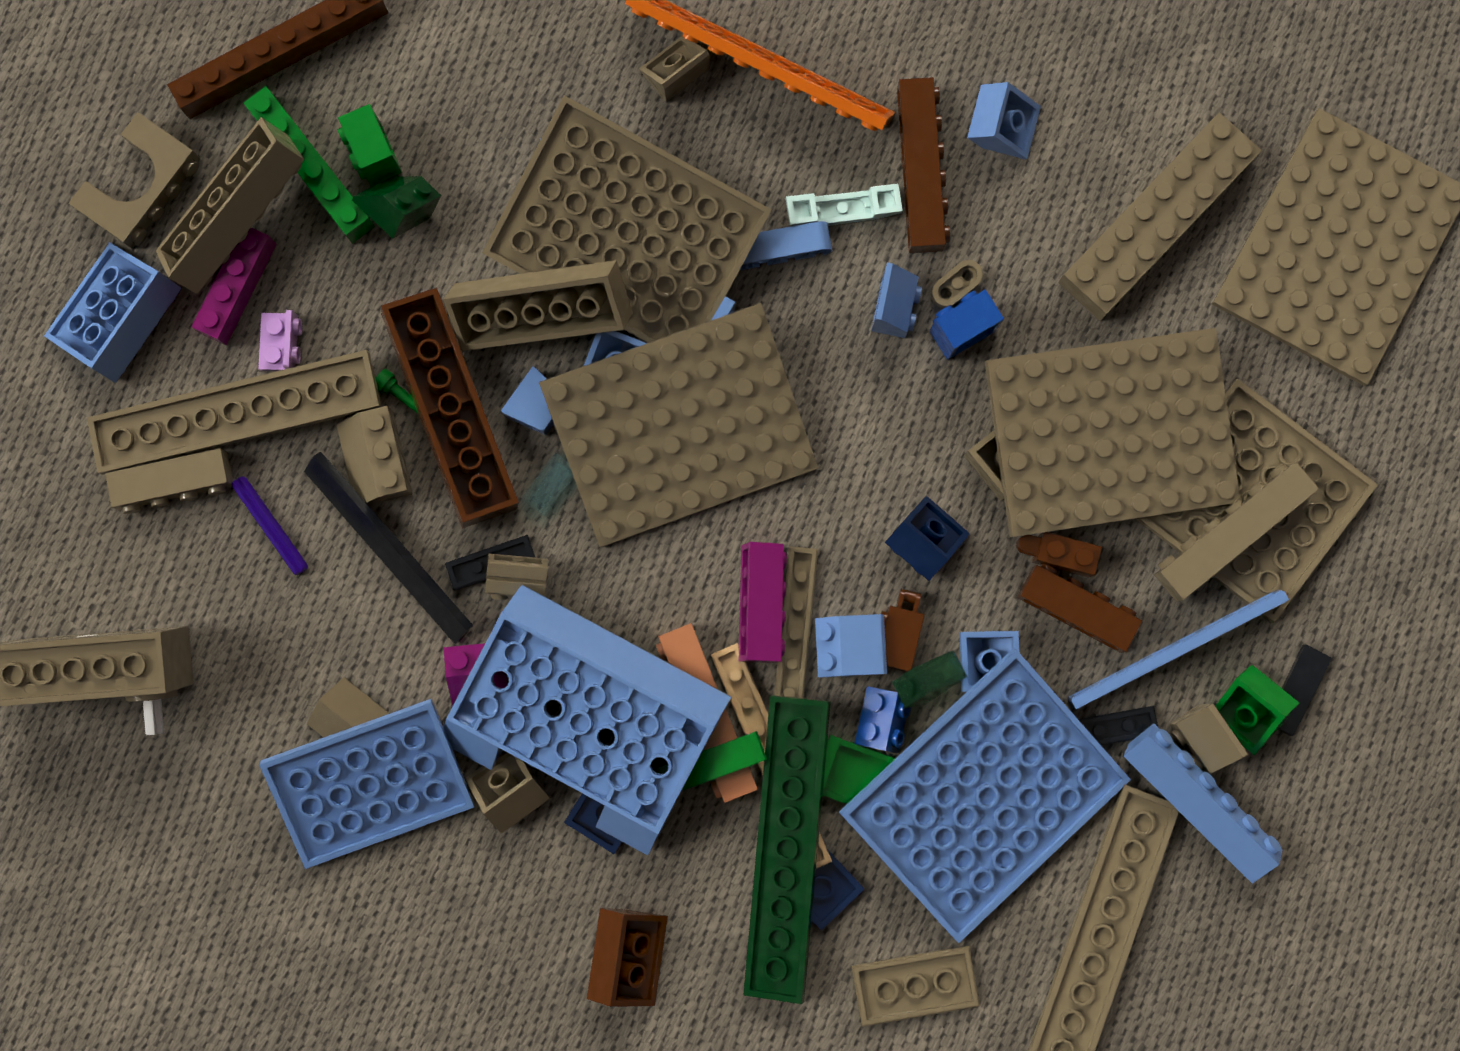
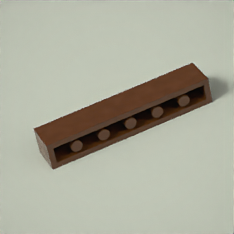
(921, 165)

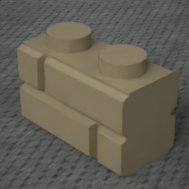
(509, 572)

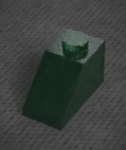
(929, 680)

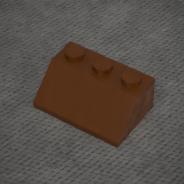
(627, 958)

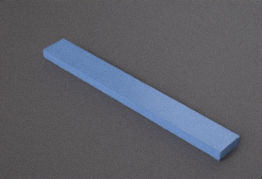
(1177, 648)

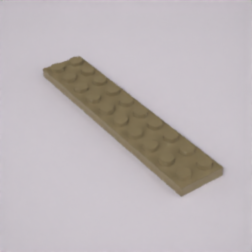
(234, 412)
(1105, 923)

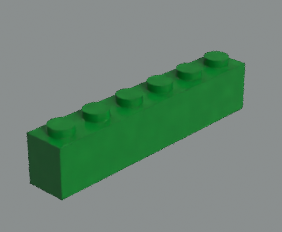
(314, 169)

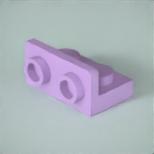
(279, 341)

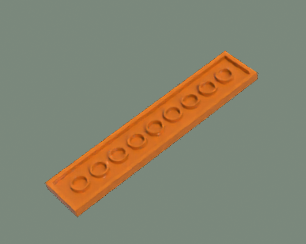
(769, 63)

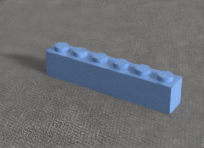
(1204, 803)

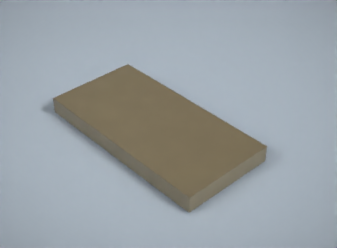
(915, 985)

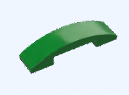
(724, 759)

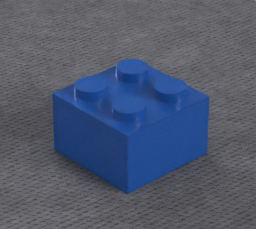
(965, 324)

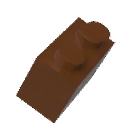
(1061, 553)
(902, 631)

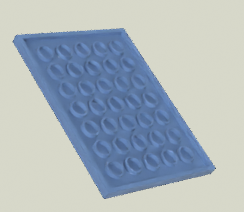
(985, 795)

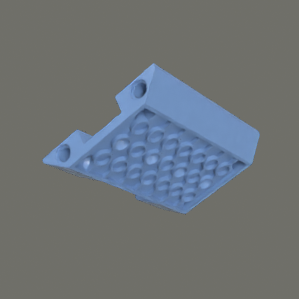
(600, 686)

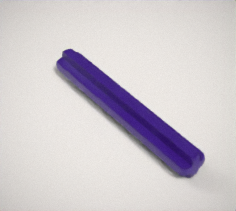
(269, 525)

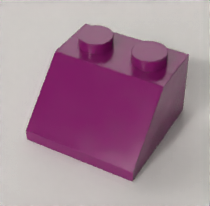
(458, 665)

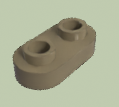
(956, 284)

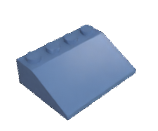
(112, 312)

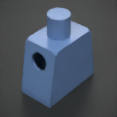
(528, 404)

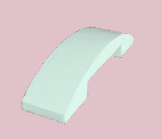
(845, 207)

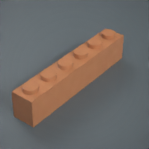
(685, 652)

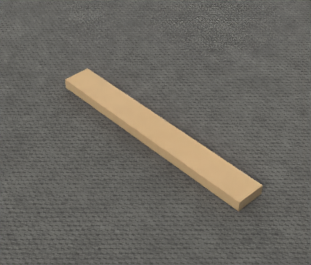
(750, 709)

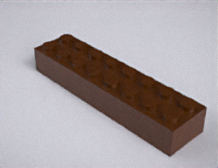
(449, 407)

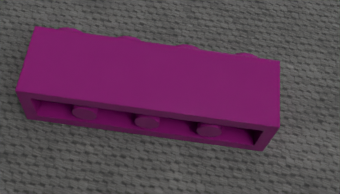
(234, 287)
(761, 602)

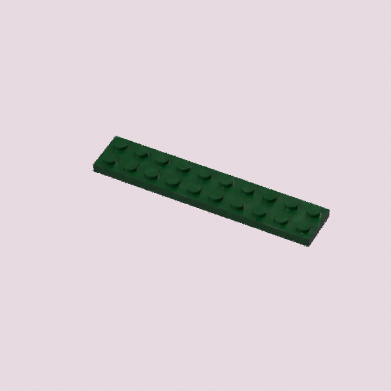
(787, 849)

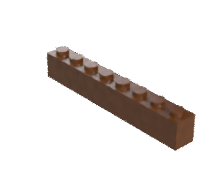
(272, 52)

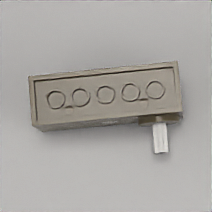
(125, 664)

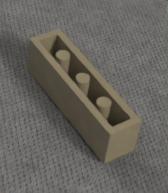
(169, 480)

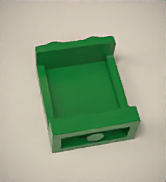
(850, 768)

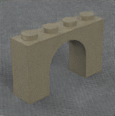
(131, 219)

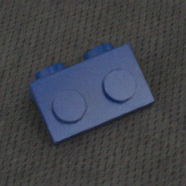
(882, 720)

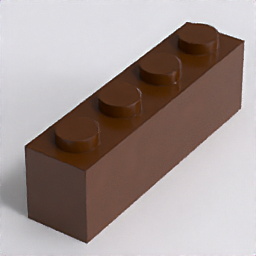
(1080, 609)

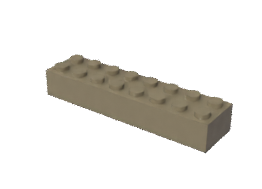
(1159, 216)

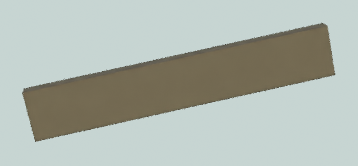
(796, 632)

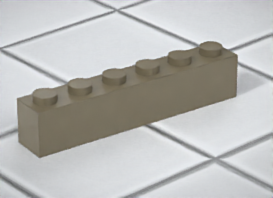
(1236, 531)

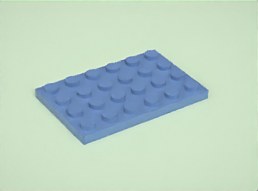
(367, 783)

